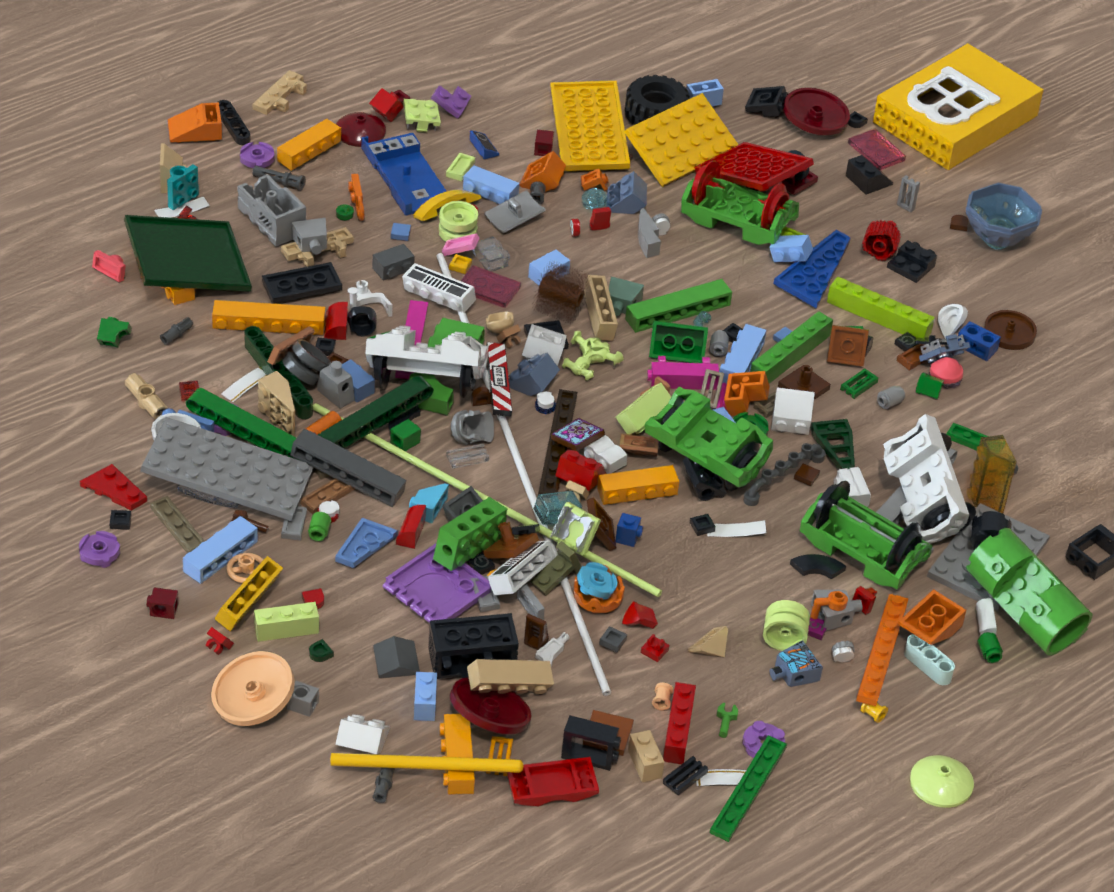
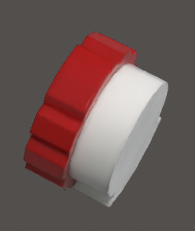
(330, 508)

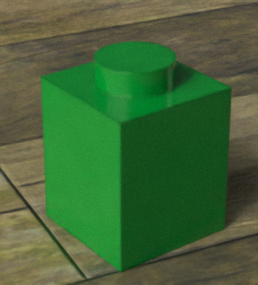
(405, 435)

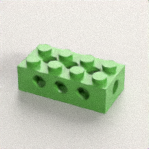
(469, 533)

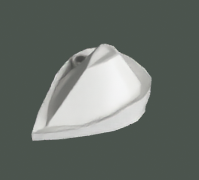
(951, 318)

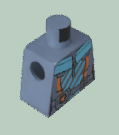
(797, 666)

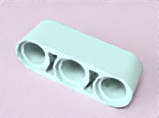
(929, 660)

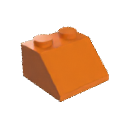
(546, 170)

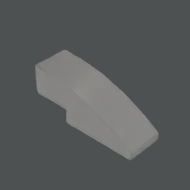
(648, 235)

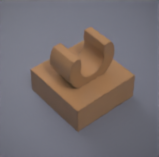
(508, 335)

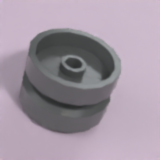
(306, 361)

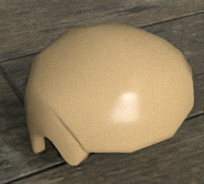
(499, 321)

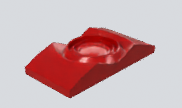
(553, 781)

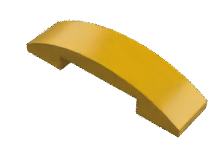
(429, 208)

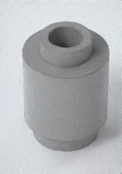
(719, 343)
(890, 397)

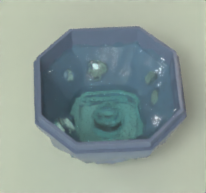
(1002, 214)

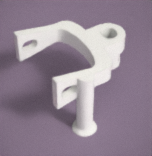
(362, 296)

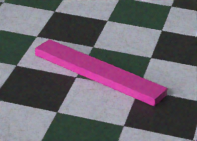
(416, 320)

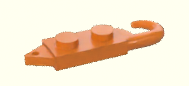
(356, 195)

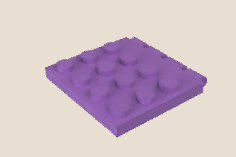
(434, 589)

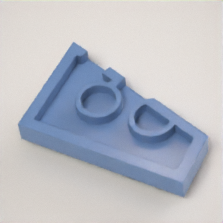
(364, 541)

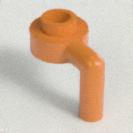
(836, 601)

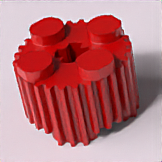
(881, 239)

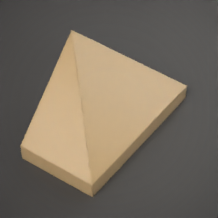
(711, 643)

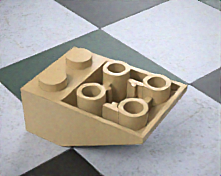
(277, 401)

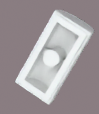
(986, 616)

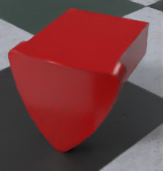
(600, 218)
(639, 614)

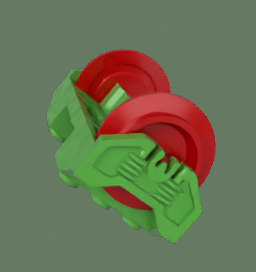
(757, 213)

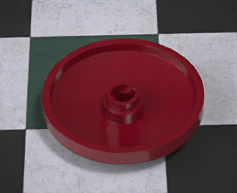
(816, 111)
(492, 710)

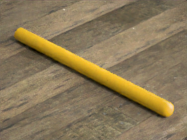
(426, 762)

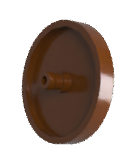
(1013, 327)

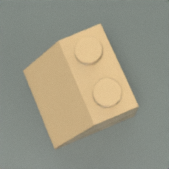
(168, 159)

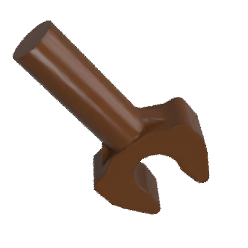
(261, 527)

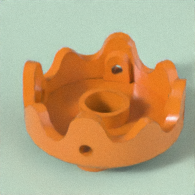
(596, 604)

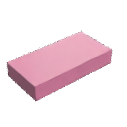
(460, 244)

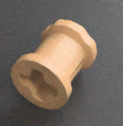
(663, 693)

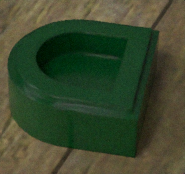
(320, 651)

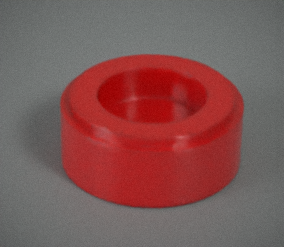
(575, 227)

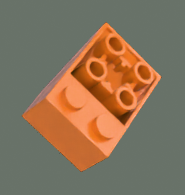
(196, 124)

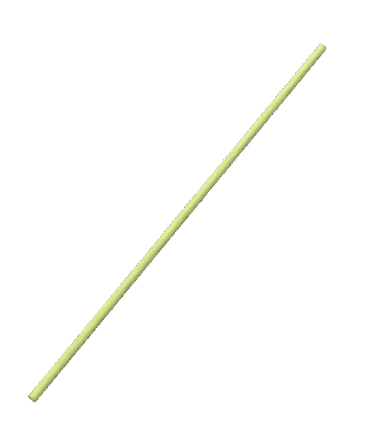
(510, 512)

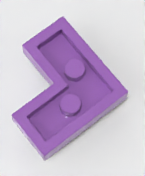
(453, 103)

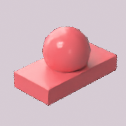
(109, 265)

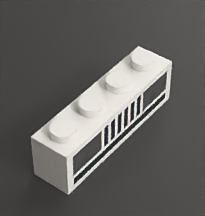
(439, 288)
(519, 570)

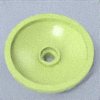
(941, 781)

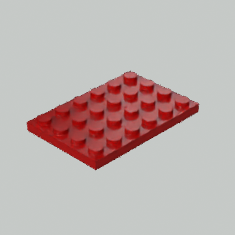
(758, 165)

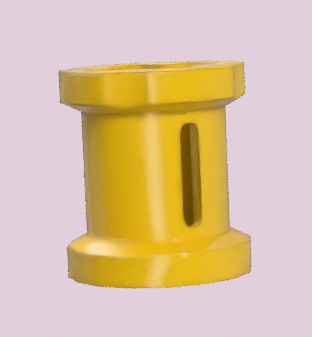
(877, 712)

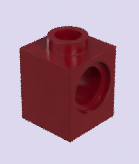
(543, 142)
(163, 603)

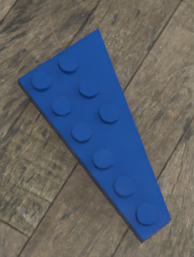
(811, 277)

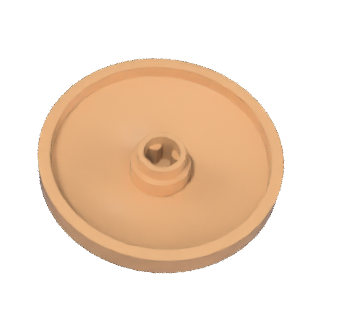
(253, 688)

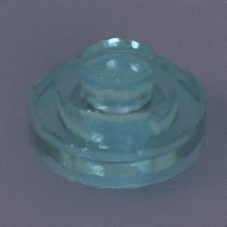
(594, 198)

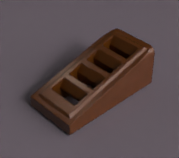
(535, 632)

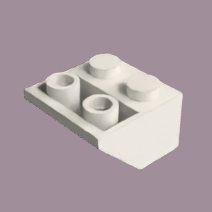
(362, 734)

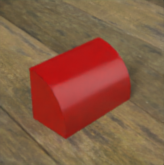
(336, 321)
(412, 526)

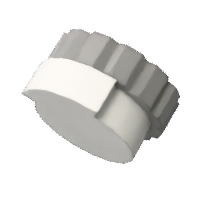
(662, 222)
(843, 651)

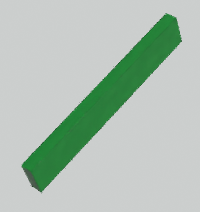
(748, 788)

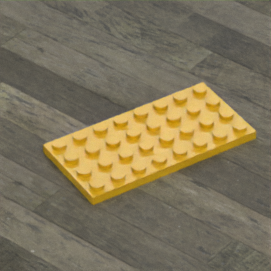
(589, 125)

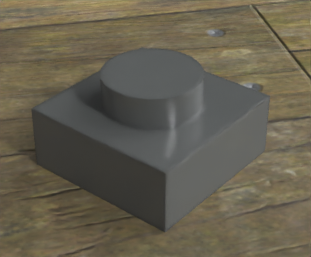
(613, 639)

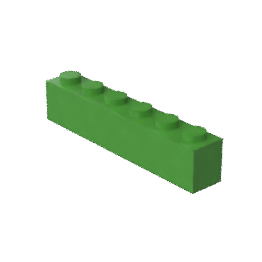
(678, 305)
(794, 346)

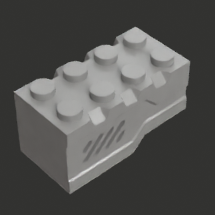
(271, 208)

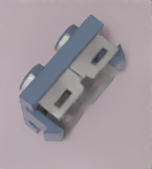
(935, 352)

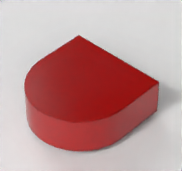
(314, 596)

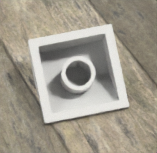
(544, 341)
(792, 411)

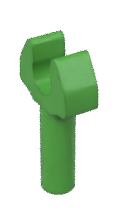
(726, 718)

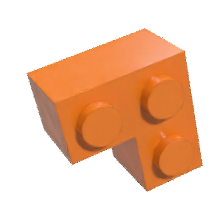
(745, 388)

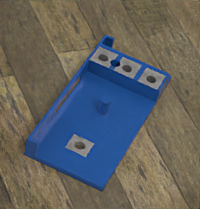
(403, 170)

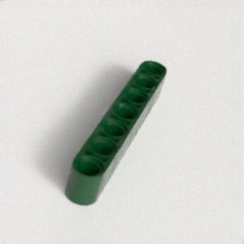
(260, 349)
(378, 412)

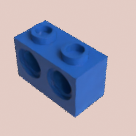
(981, 341)

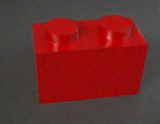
(579, 469)

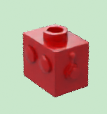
(386, 104)

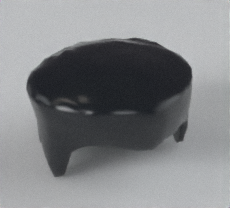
(362, 320)

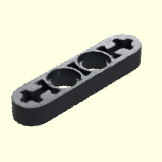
(233, 122)

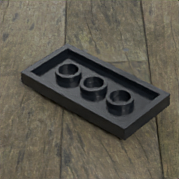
(301, 282)

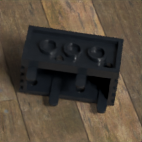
(461, 641)

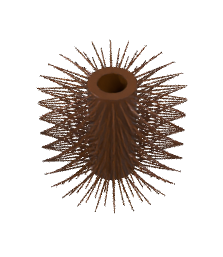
(561, 293)

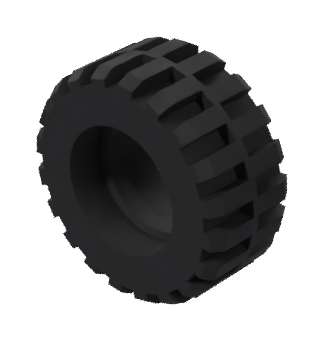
(652, 96)

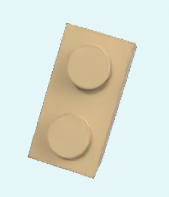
(646, 756)

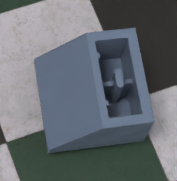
(627, 195)
(533, 374)

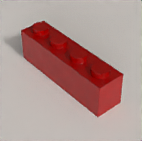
(679, 723)

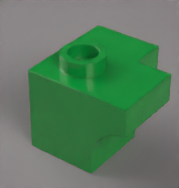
(112, 330)

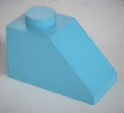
(433, 498)

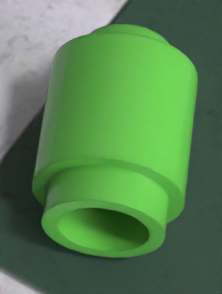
(319, 526)

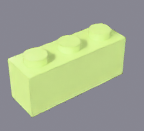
(646, 406)
(286, 621)

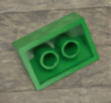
(678, 342)

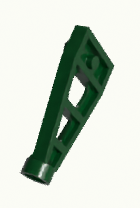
(835, 429)

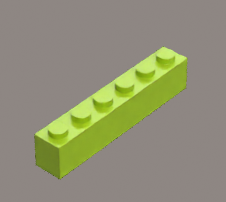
(879, 309)

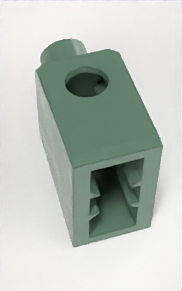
(624, 294)

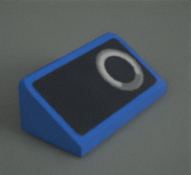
(483, 145)

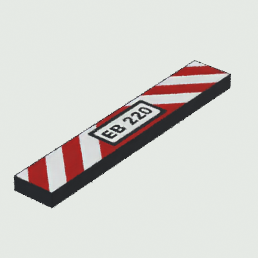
(499, 379)

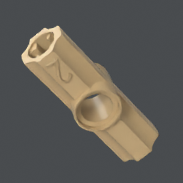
(146, 395)

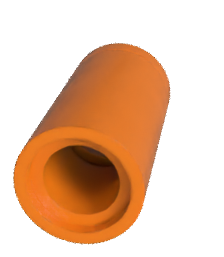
(324, 422)

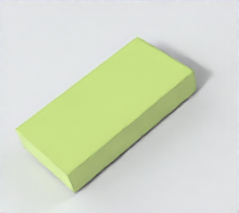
(460, 166)

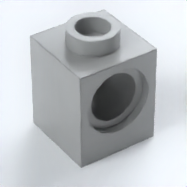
(303, 699)

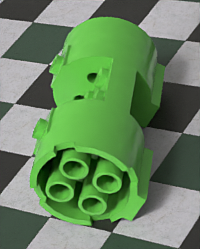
(1029, 591)

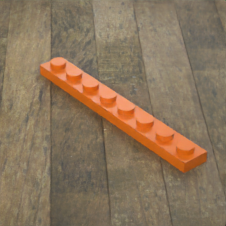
(882, 650)

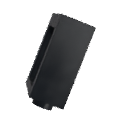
(1099, 535)
(594, 732)

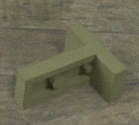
(557, 569)

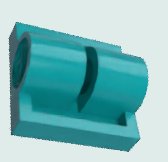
(182, 185)

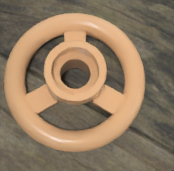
(245, 564)

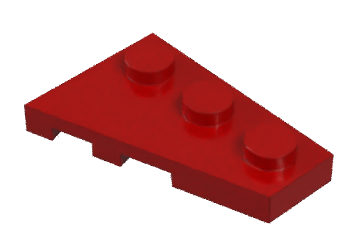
(116, 486)

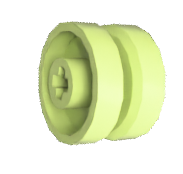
(457, 220)
(786, 624)

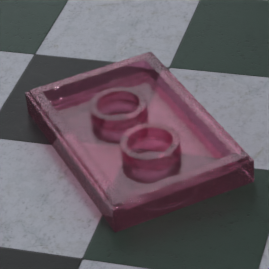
(877, 149)
(491, 286)

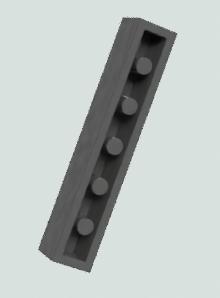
(348, 467)

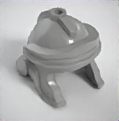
(472, 426)

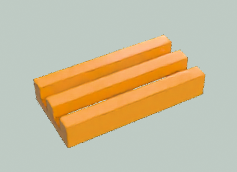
(492, 747)

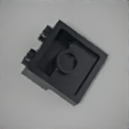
(768, 100)
(912, 261)

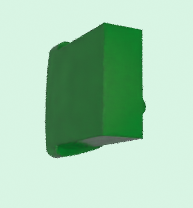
(929, 385)

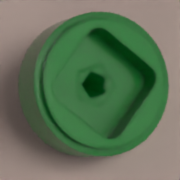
(344, 212)

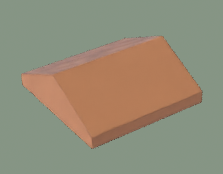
(639, 444)

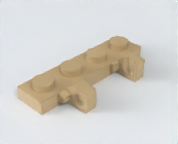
(275, 96)
(336, 241)

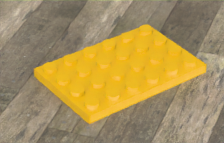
(680, 139)

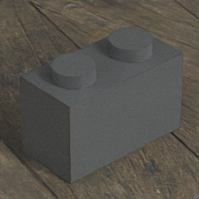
(392, 261)

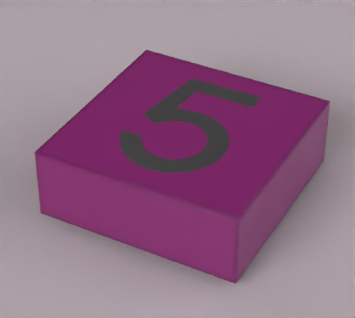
(816, 628)

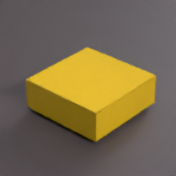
(460, 264)

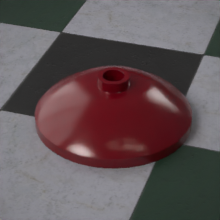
(360, 125)

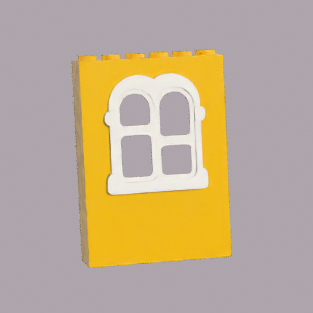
(993, 93)

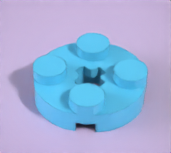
(600, 588)

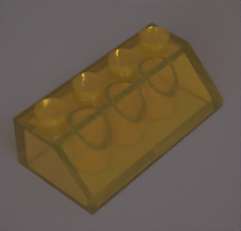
(992, 473)

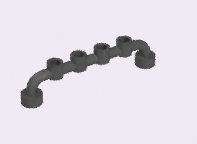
(808, 451)

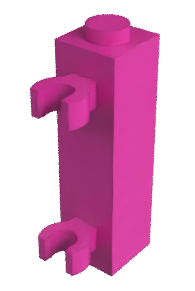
(682, 374)

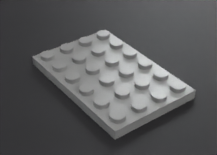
(952, 563)

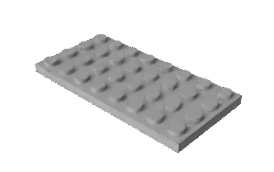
(227, 468)

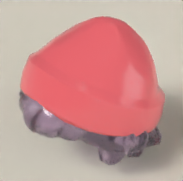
(947, 370)

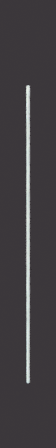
(532, 498)

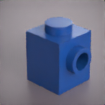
(628, 529)

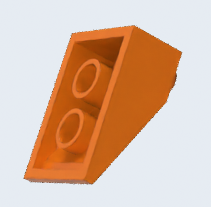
(934, 618)

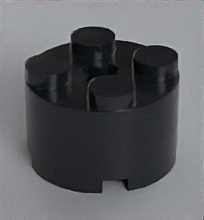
(987, 525)

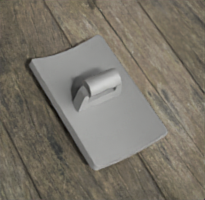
(514, 212)

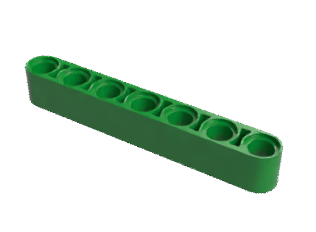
(240, 422)

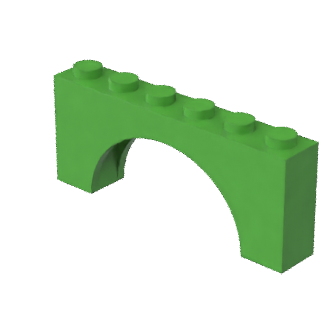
(443, 396)

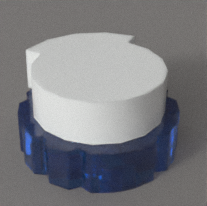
(545, 403)

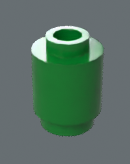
(990, 647)

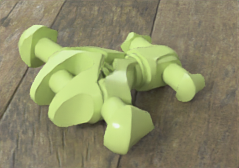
(593, 352)

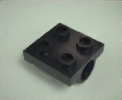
(704, 481)

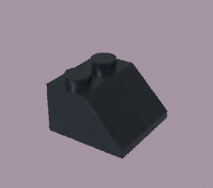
(866, 175)

